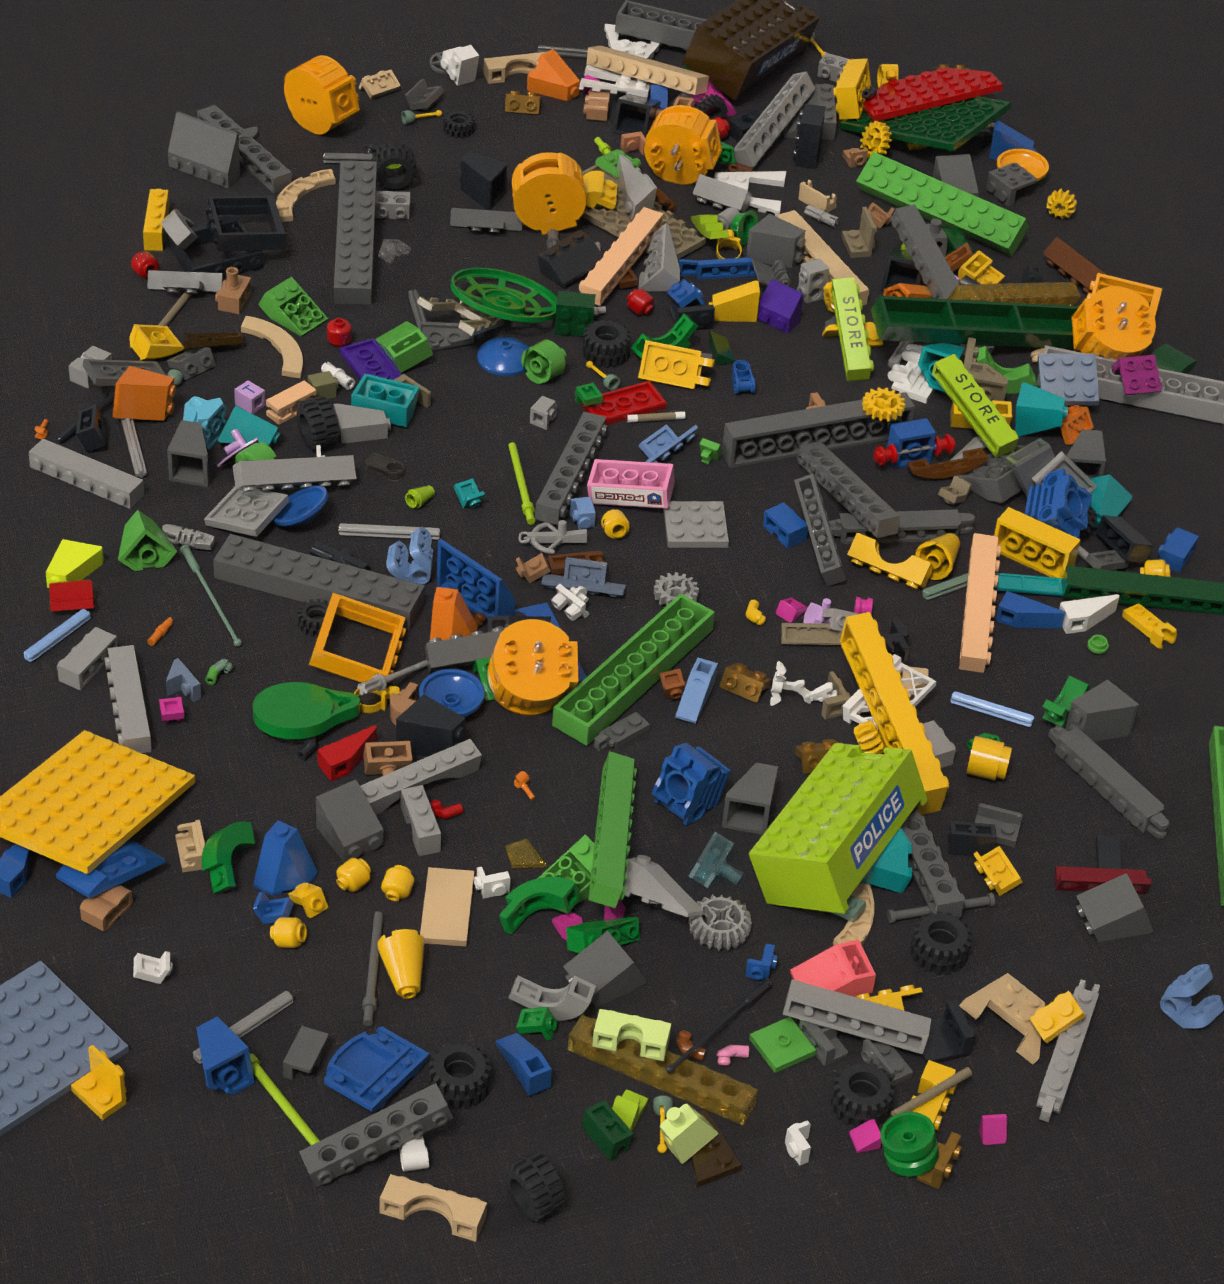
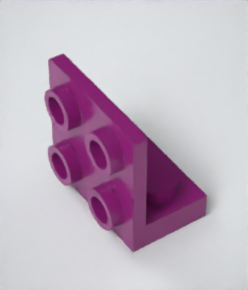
(1138, 374)

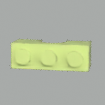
(614, 1027)

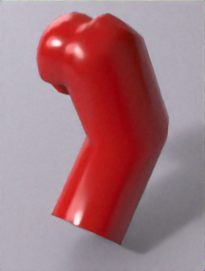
(445, 812)

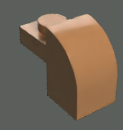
(403, 701)

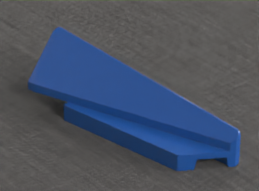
(717, 268)

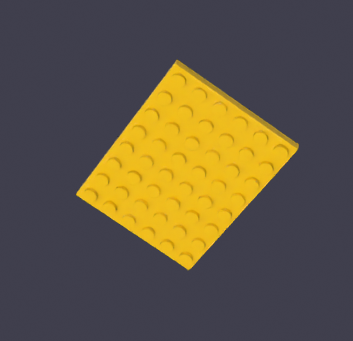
(88, 801)

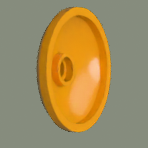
(1028, 159)

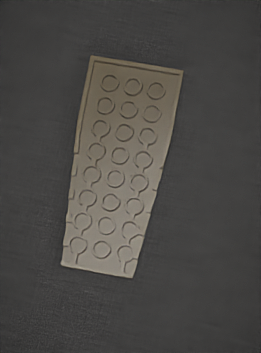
(617, 220)

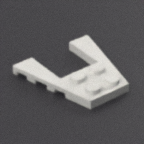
(636, 48)
(623, 82)
(742, 180)

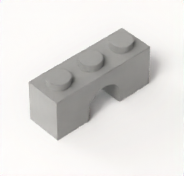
(419, 813)

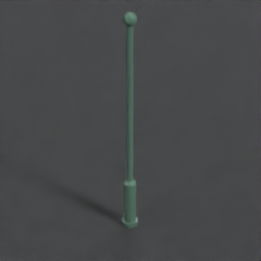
(186, 551)

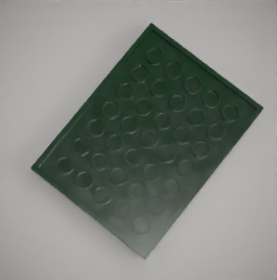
(939, 126)

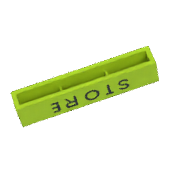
(851, 329)
(975, 405)

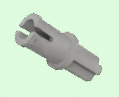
(822, 216)

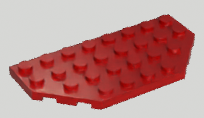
(929, 91)

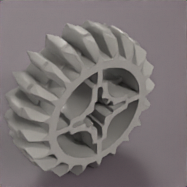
(720, 928)

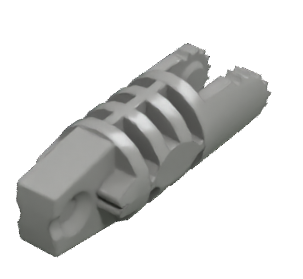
(193, 538)

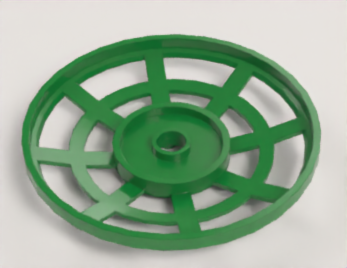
(501, 300)

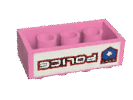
(631, 483)

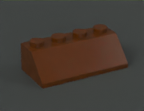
(1071, 263)

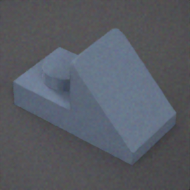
(182, 679)

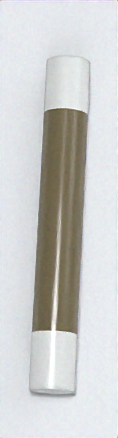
(655, 417)

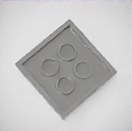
(246, 511)
(696, 524)

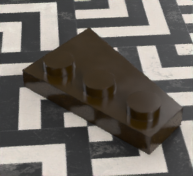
(196, 340)
(715, 1158)

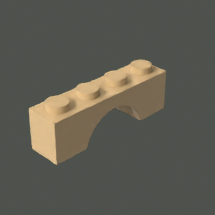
(499, 68)
(404, 1197)

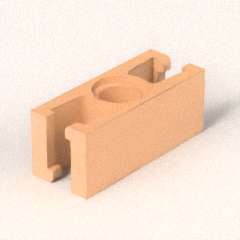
(285, 403)

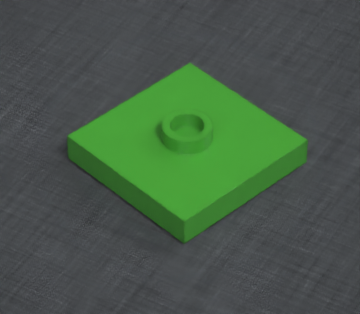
(782, 1044)

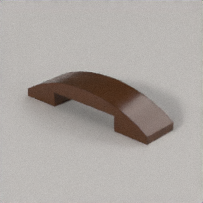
(970, 461)

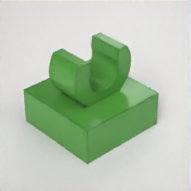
(709, 450)

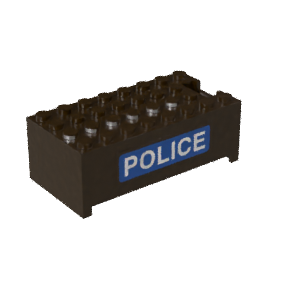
(749, 42)

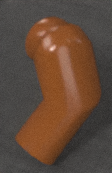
(684, 1044)

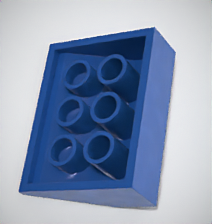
(477, 585)

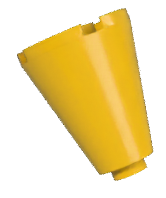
(940, 553)
(403, 960)

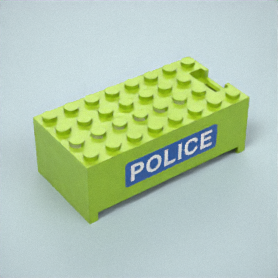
(836, 827)

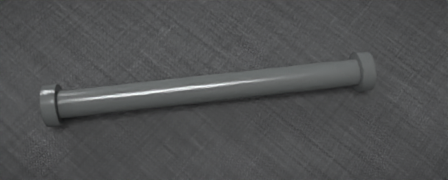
(893, 915)

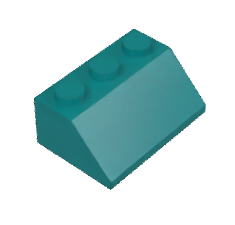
(391, 396)

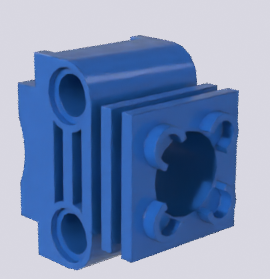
(1059, 503)
(690, 782)

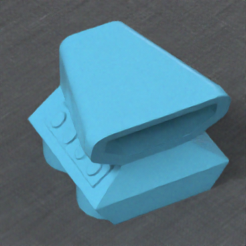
(209, 414)

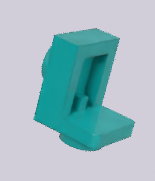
(469, 493)

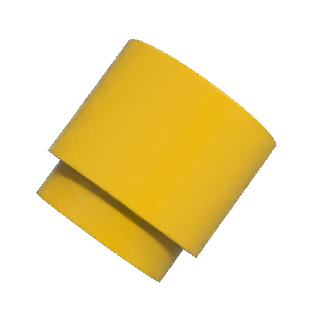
(988, 759)

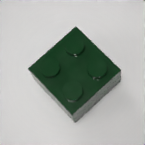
(574, 313)

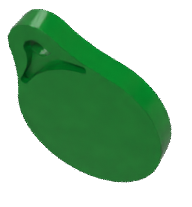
(302, 709)

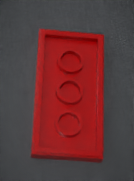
(630, 400)

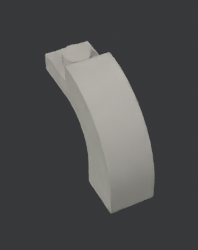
(179, 229)
(563, 1002)

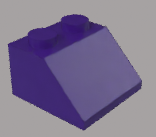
(780, 306)

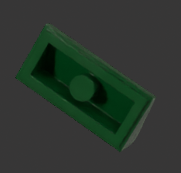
(720, 349)

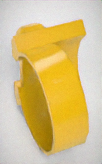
(886, 73)
(731, 241)
(385, 694)

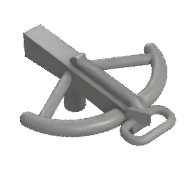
(555, 538)

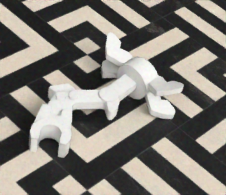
(779, 683)

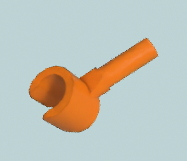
(41, 431)
(521, 782)

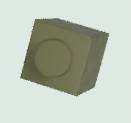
(324, 384)

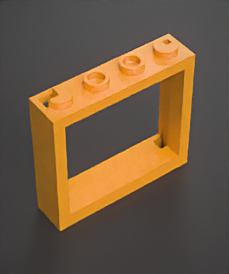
(1150, 293)
(364, 614)

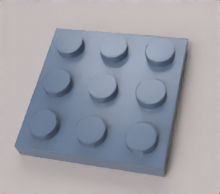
(1070, 377)

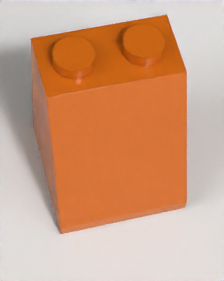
(143, 395)

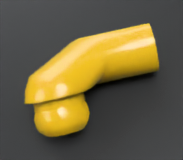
(754, 614)

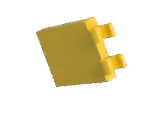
(673, 365)

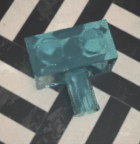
(713, 862)

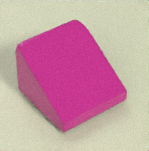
(790, 609)
(614, 913)
(566, 920)
(993, 1129)
(866, 1137)

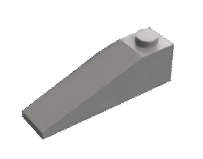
(636, 187)
(662, 264)
(657, 887)

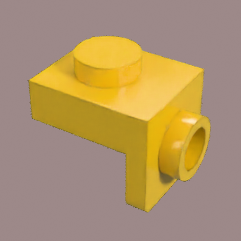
(310, 897)

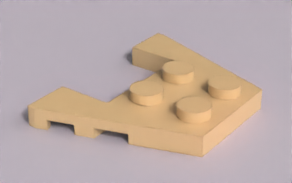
(1015, 1005)

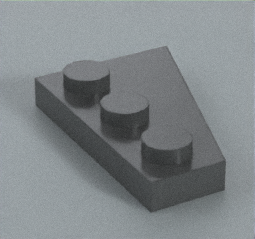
(444, 335)

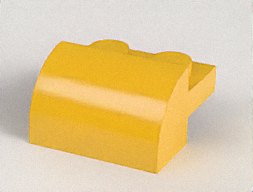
(599, 190)
(980, 270)

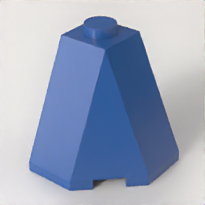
(1007, 138)
(283, 861)
(224, 1057)

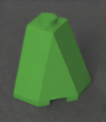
(144, 544)

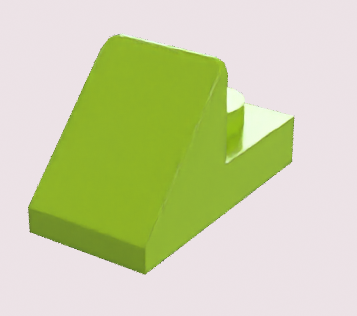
(630, 1107)

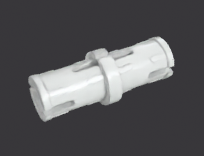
(343, 379)

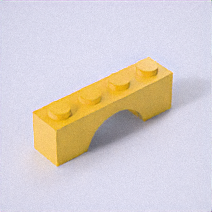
(156, 212)
(913, 570)

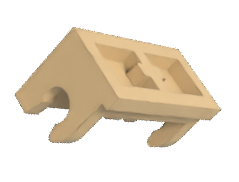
(815, 198)
(190, 846)

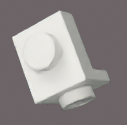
(493, 884)
(152, 968)
(796, 1141)

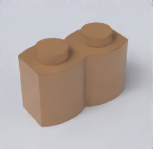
(597, 105)
(106, 907)

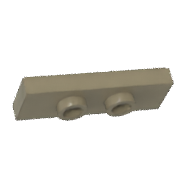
(809, 634)

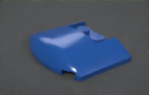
(122, 865)
(374, 1067)

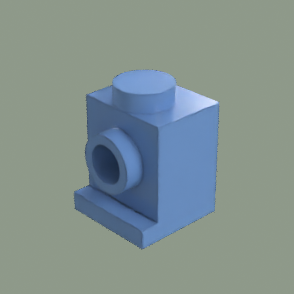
(583, 512)

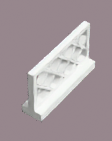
(857, 703)

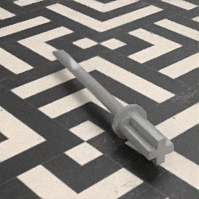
(380, 682)

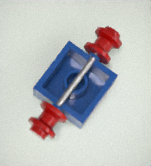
(912, 442)

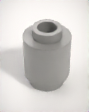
(727, 217)

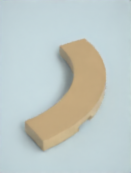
(295, 190)
(280, 340)
(862, 925)

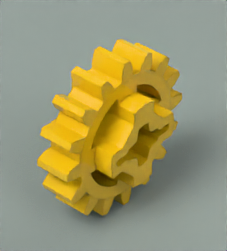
(876, 138)
(883, 404)

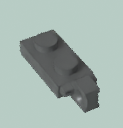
(1107, 560)
(621, 732)

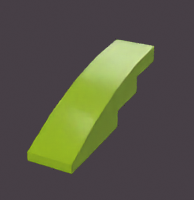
(709, 226)

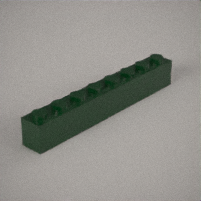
(1144, 589)

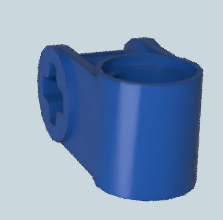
(742, 377)

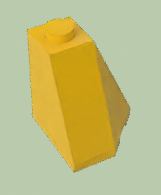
(737, 304)

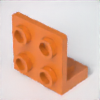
(1077, 420)

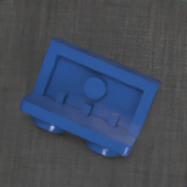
(684, 292)

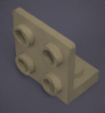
(861, 242)

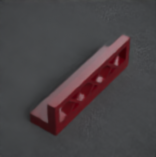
(1083, 878)

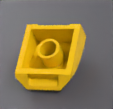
(154, 342)

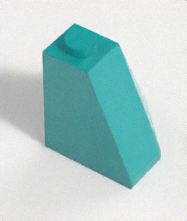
(934, 353)
(1038, 410)
(249, 427)
(1108, 497)
(891, 867)

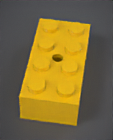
(849, 88)
(1035, 543)

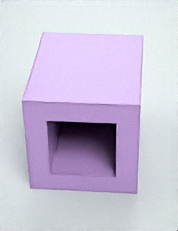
(250, 397)

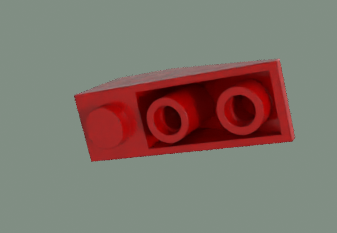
(344, 755)

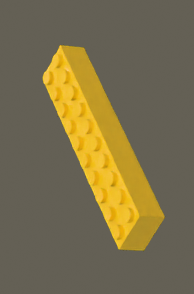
(891, 704)

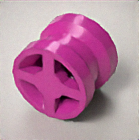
(863, 605)

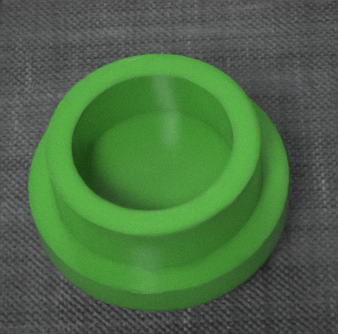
(1098, 644)

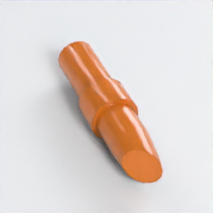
(160, 631)

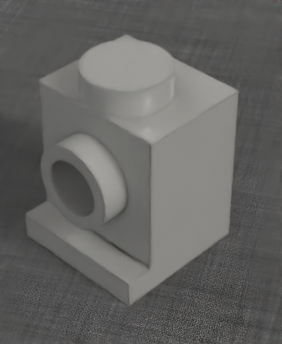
(543, 412)

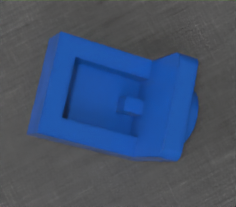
(271, 910)
(761, 969)

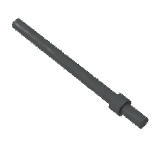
(370, 1002)

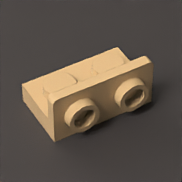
(379, 84)

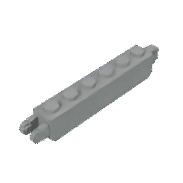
(1066, 1055)

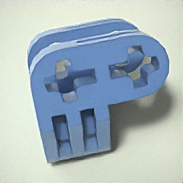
(422, 553)
(1177, 1000)

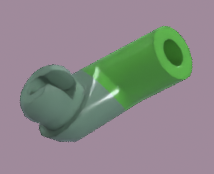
(214, 670)

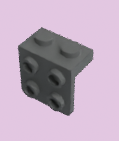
(1006, 180)

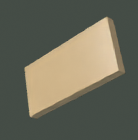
(447, 906)

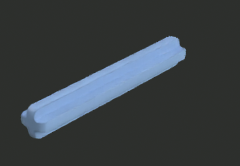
(56, 635)
(992, 709)

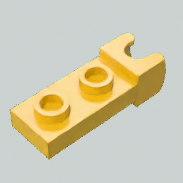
(1150, 625)

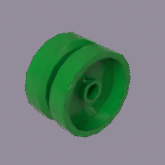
(909, 1144)

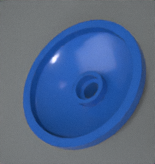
(502, 356)
(302, 507)
(454, 690)

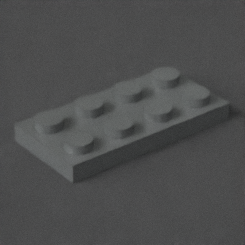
(108, 372)

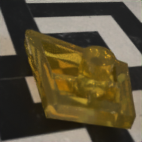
(523, 855)

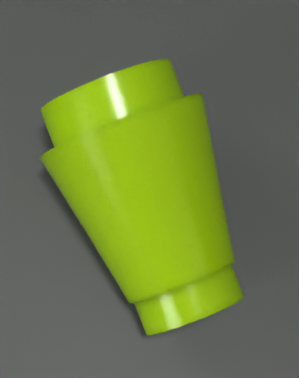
(417, 497)

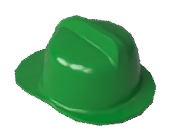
(742, 224)

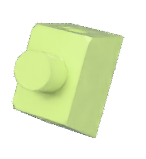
(686, 1132)

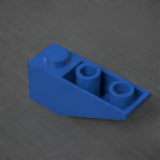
(1027, 613)
(14, 869)
(526, 1063)

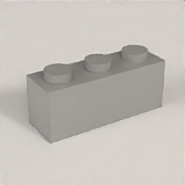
(721, 194)
(86, 658)

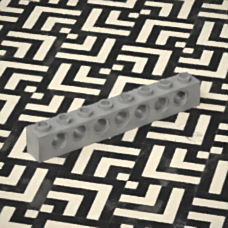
(774, 119)

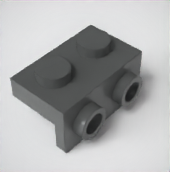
(421, 96)

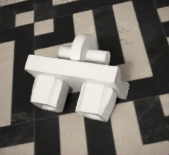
(574, 599)

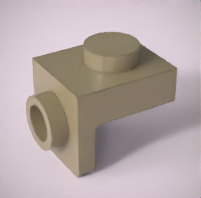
(956, 492)

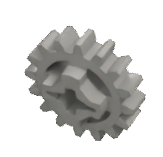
(673, 587)

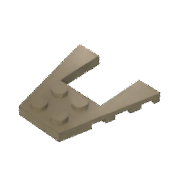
(478, 322)

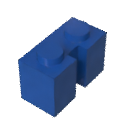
(786, 524)
(1178, 549)

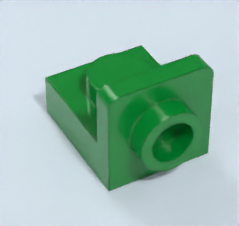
(588, 394)
(537, 1020)

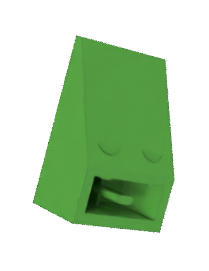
(292, 307)
(405, 346)
(575, 866)

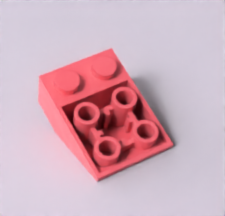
(839, 969)

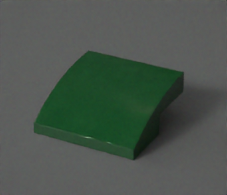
(1173, 359)

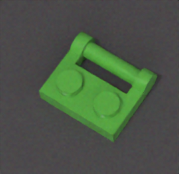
(610, 160)

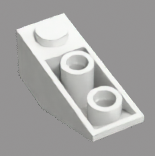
(1086, 613)

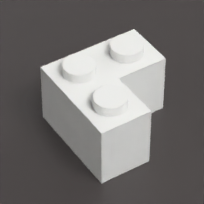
(460, 64)

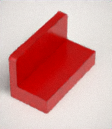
(71, 595)

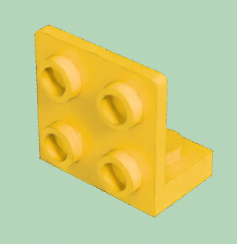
(103, 1086)

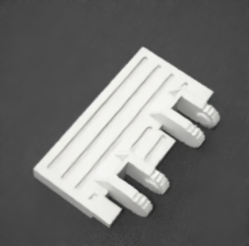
(910, 377)

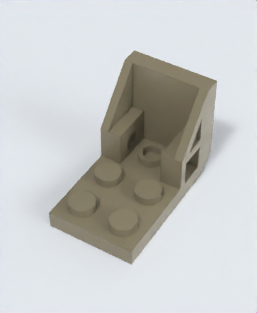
(985, 376)

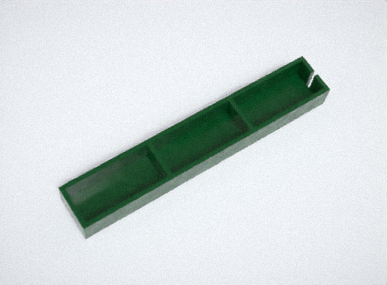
(986, 321)

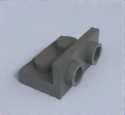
(193, 362)
(1005, 821)
(888, 1058)

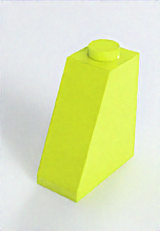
(74, 561)

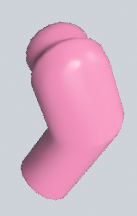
(732, 1051)

